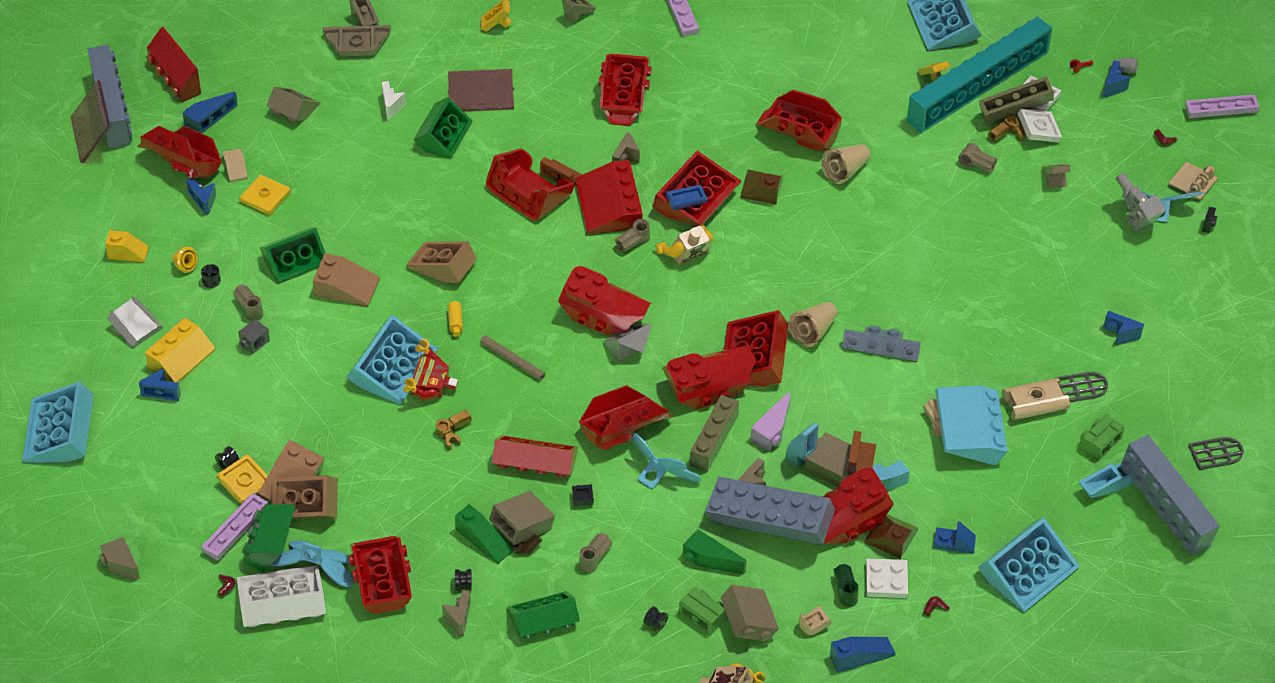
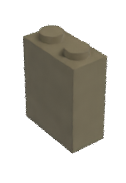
(829, 459)
(522, 517)
(749, 613)

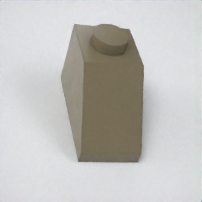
(119, 559)

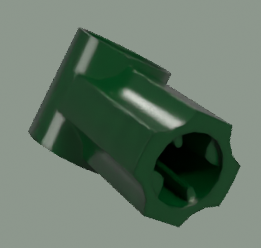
(846, 585)

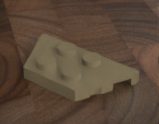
(357, 39)

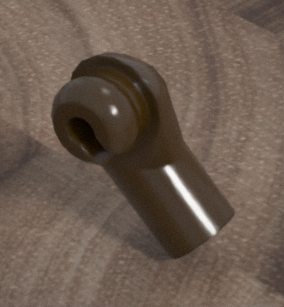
(527, 547)

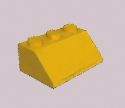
(179, 351)

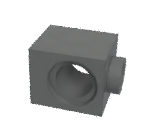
(253, 336)

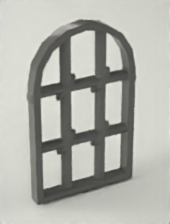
(1087, 380)
(1212, 457)

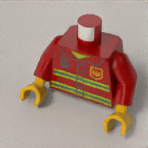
(430, 375)

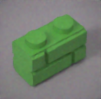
(1101, 437)
(702, 610)

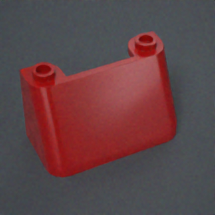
(522, 188)

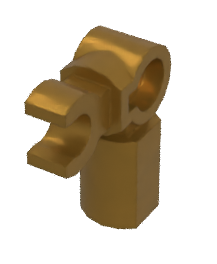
(1009, 125)
(445, 427)

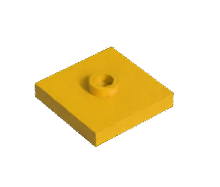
(265, 195)
(242, 478)

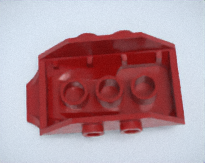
(624, 87)
(803, 117)
(184, 149)
(599, 304)
(702, 379)
(617, 415)
(859, 506)
(381, 573)

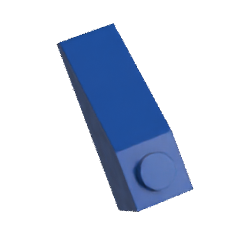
(208, 112)
(858, 651)

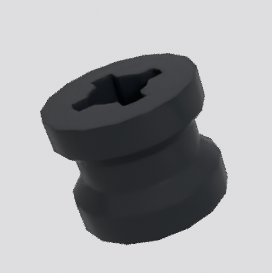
(210, 276)
(227, 457)
(463, 579)
(655, 618)

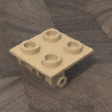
(1194, 179)

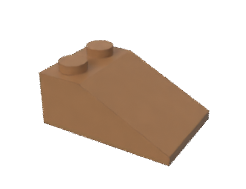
(443, 260)
(344, 281)
(292, 462)
(312, 495)

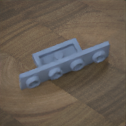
(881, 342)

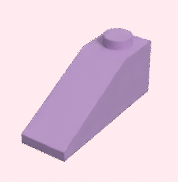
(770, 427)

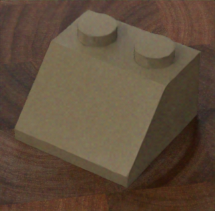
(291, 103)

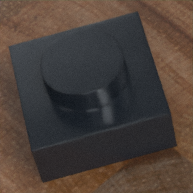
(1210, 220)
(582, 495)

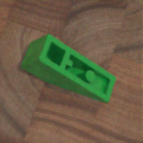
(481, 533)
(711, 554)

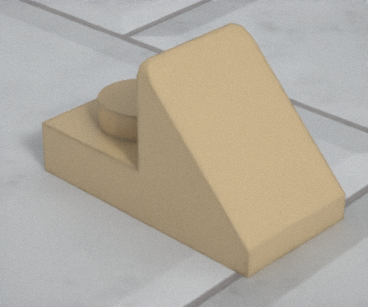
(235, 165)

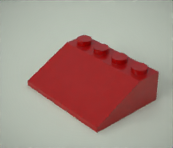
(702, 171)
(609, 198)
(767, 340)

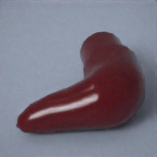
(1162, 139)
(229, 583)
(932, 603)

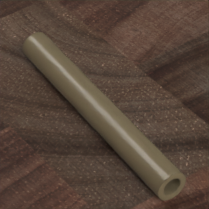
(512, 357)

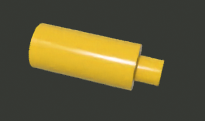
(455, 318)

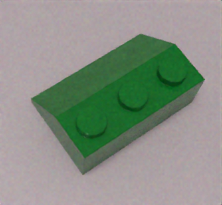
(443, 129)
(293, 254)
(267, 535)
(544, 614)

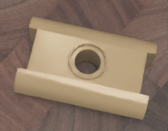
(1035, 398)

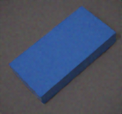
(686, 197)

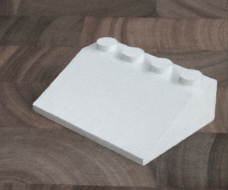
(281, 596)

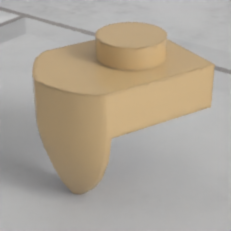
(814, 621)

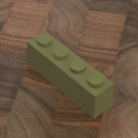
(1017, 98)
(714, 433)

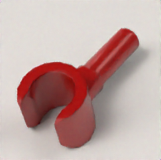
(1076, 65)

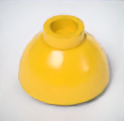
(185, 259)

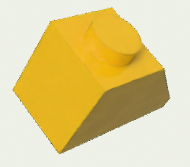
(125, 247)

